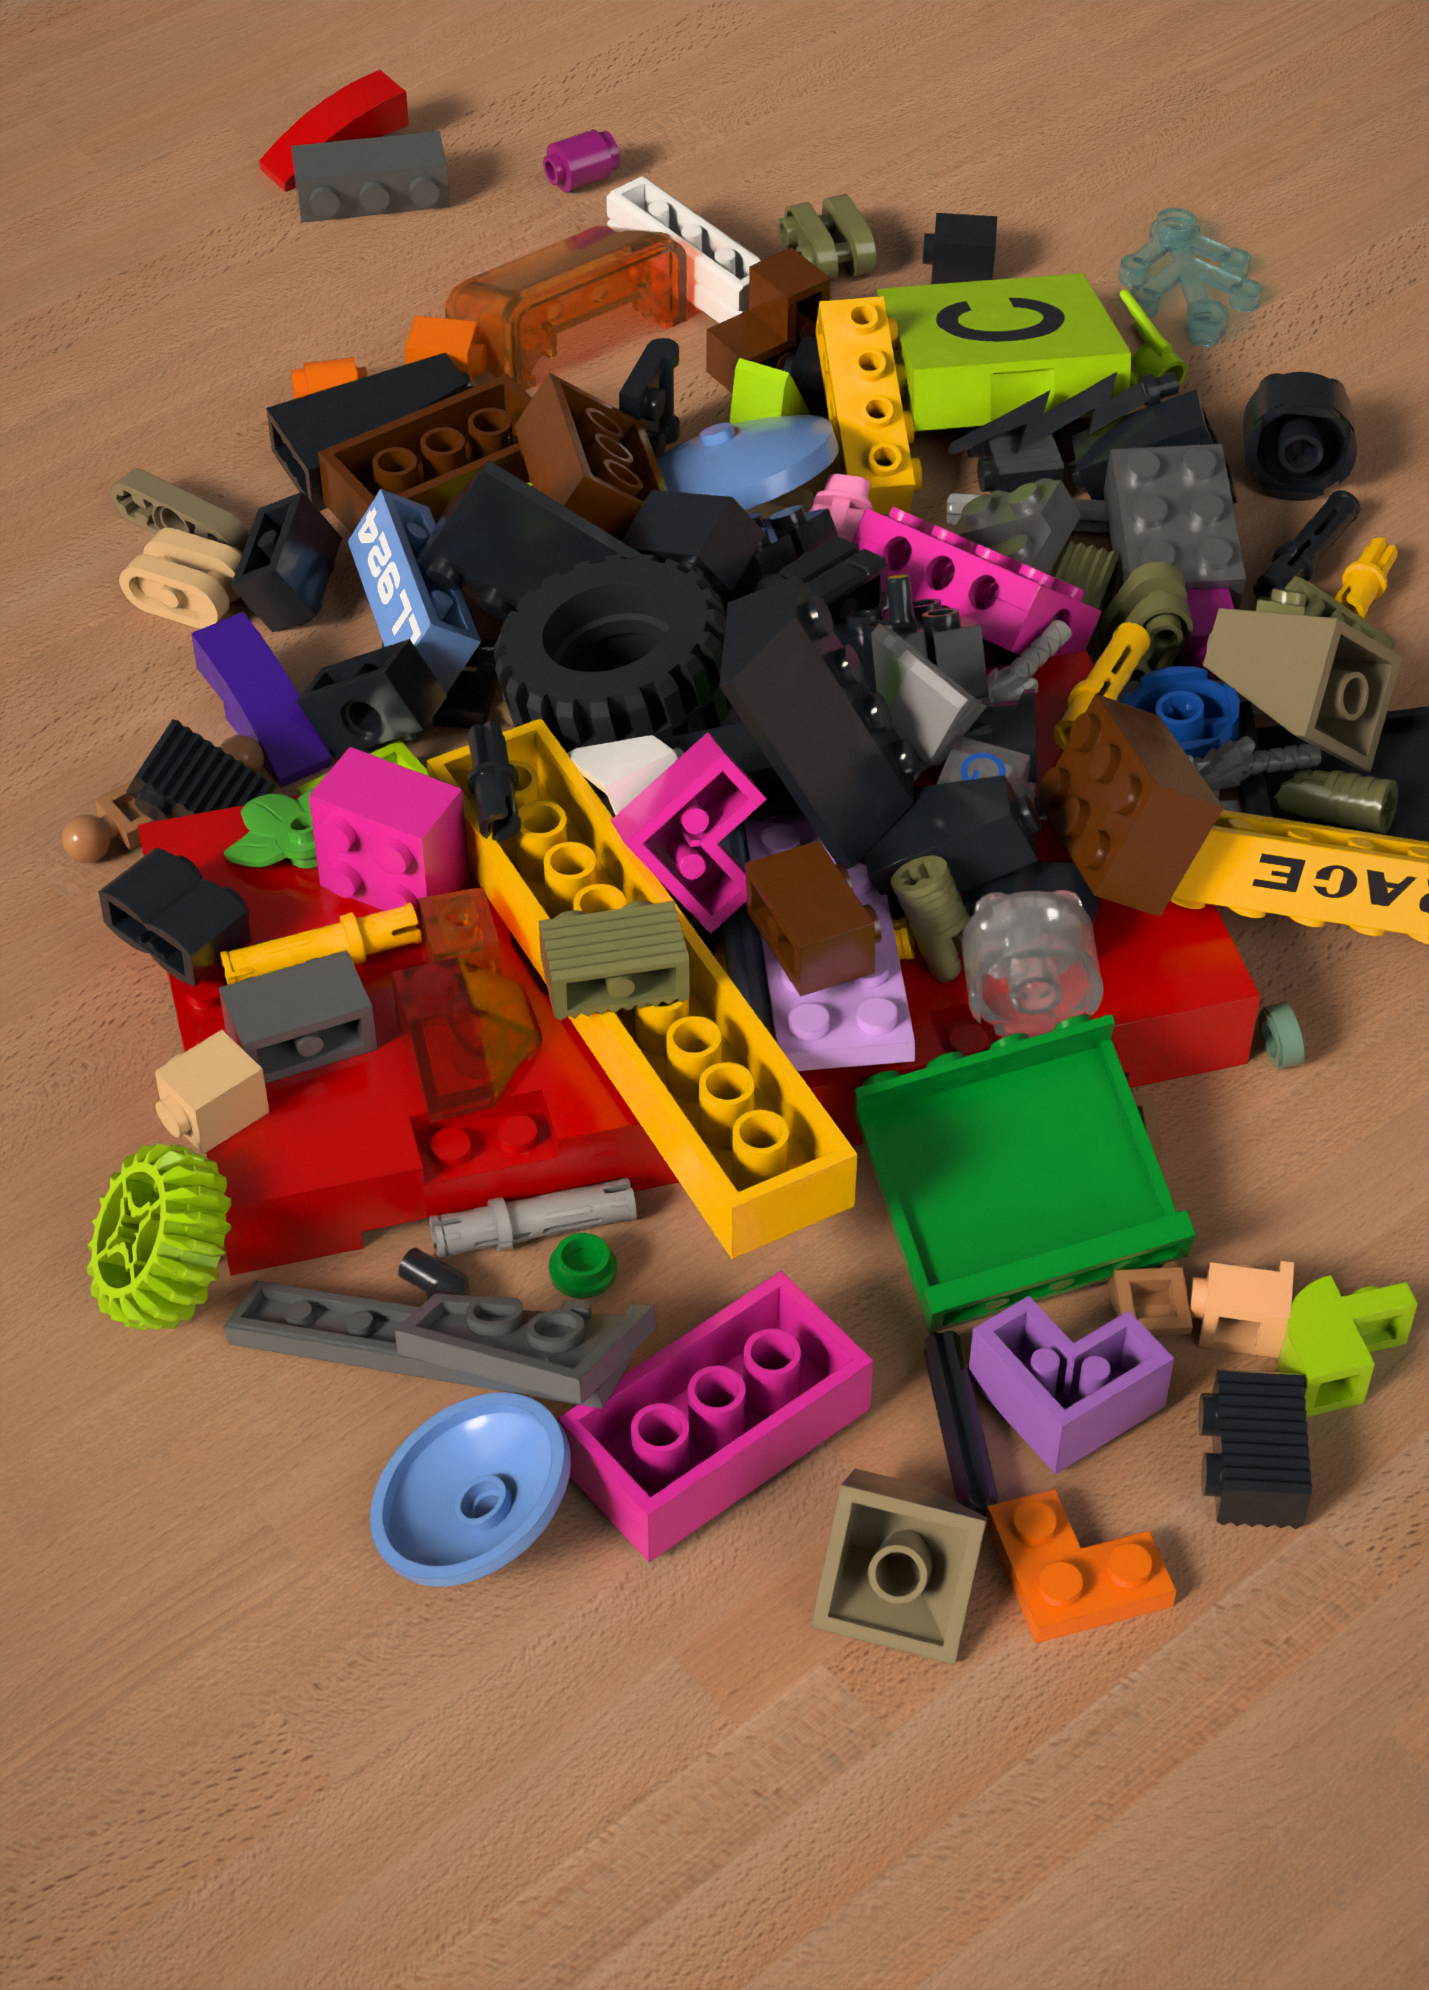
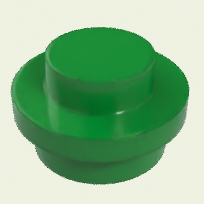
(582, 1266)

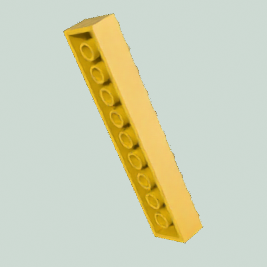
(694, 1072)

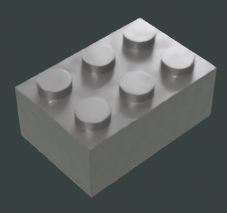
(1177, 511)

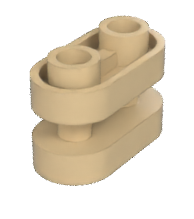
(182, 578)

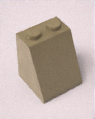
(1308, 677)

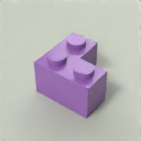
(1063, 1392)

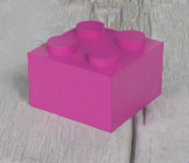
(387, 833)

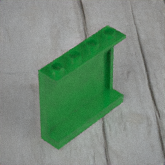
(1017, 1172)

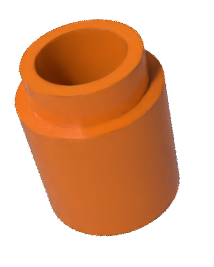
(325, 375)

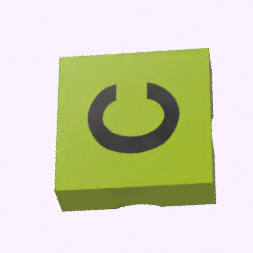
(999, 344)

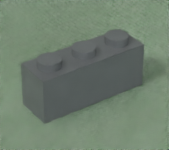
(370, 176)

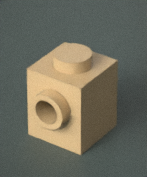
(210, 1092)

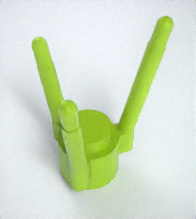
(1157, 353)

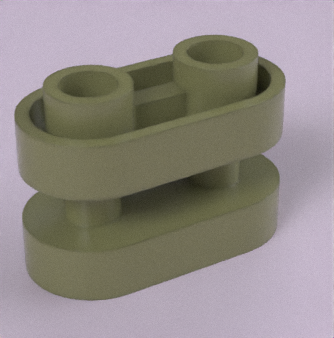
(830, 238)
(1156, 601)

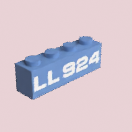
(401, 592)

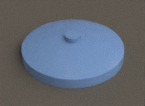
(751, 458)

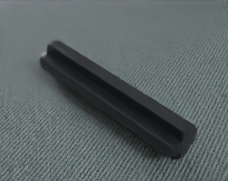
(960, 1421)

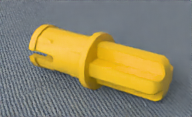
(1367, 578)

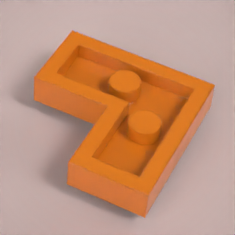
(1071, 1586)

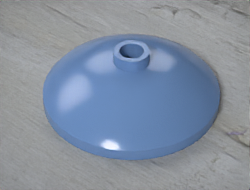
(470, 1489)

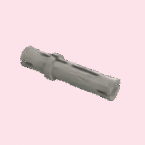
(520, 1220)

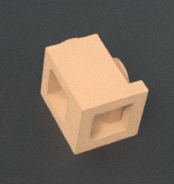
(1243, 1308)

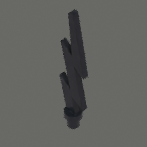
(1095, 398)

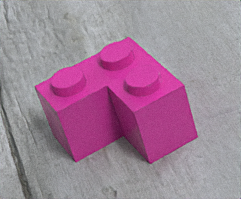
(679, 830)

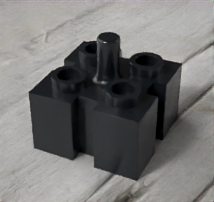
(929, 627)

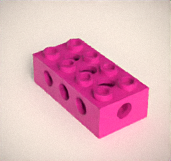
(1023, 598)

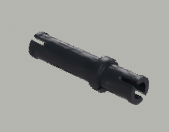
(1302, 554)

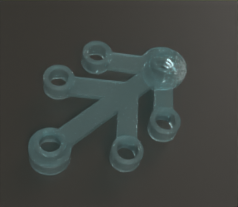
(1178, 233)

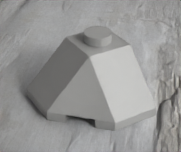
(921, 697)

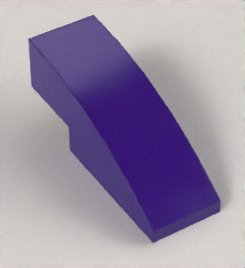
(259, 698)

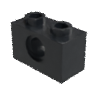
(373, 699)

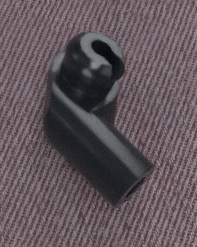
(432, 1274)

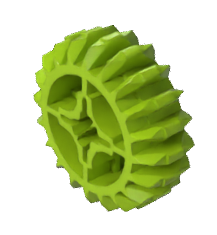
(158, 1237)

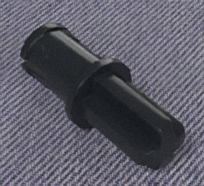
(493, 782)

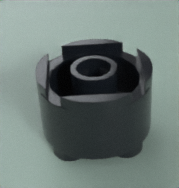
(1299, 435)

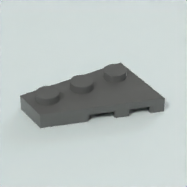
(547, 1352)

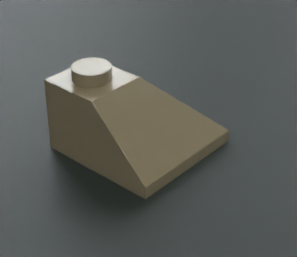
(899, 1566)

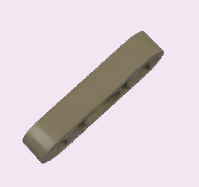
(159, 505)

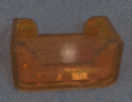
(565, 285)

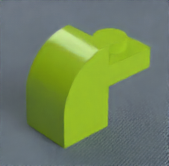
(1333, 1339)

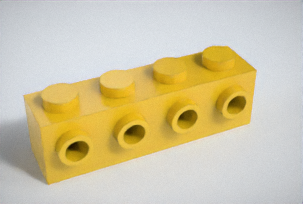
(865, 399)

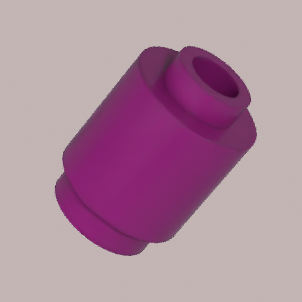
(581, 159)

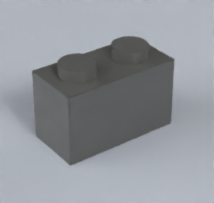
(300, 1016)

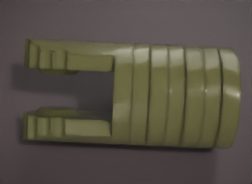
(1341, 799)
(933, 912)

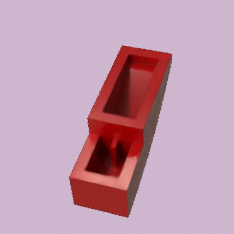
(357, 111)

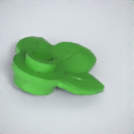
(277, 831)

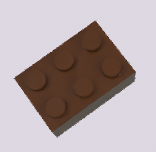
(1128, 805)

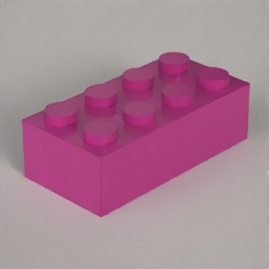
(717, 1414)

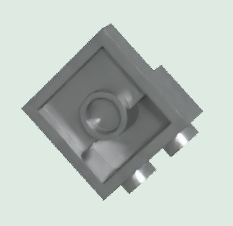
(1022, 524)

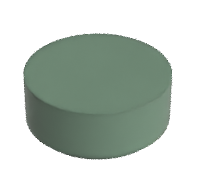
(1281, 1035)

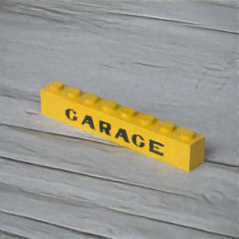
(1311, 875)

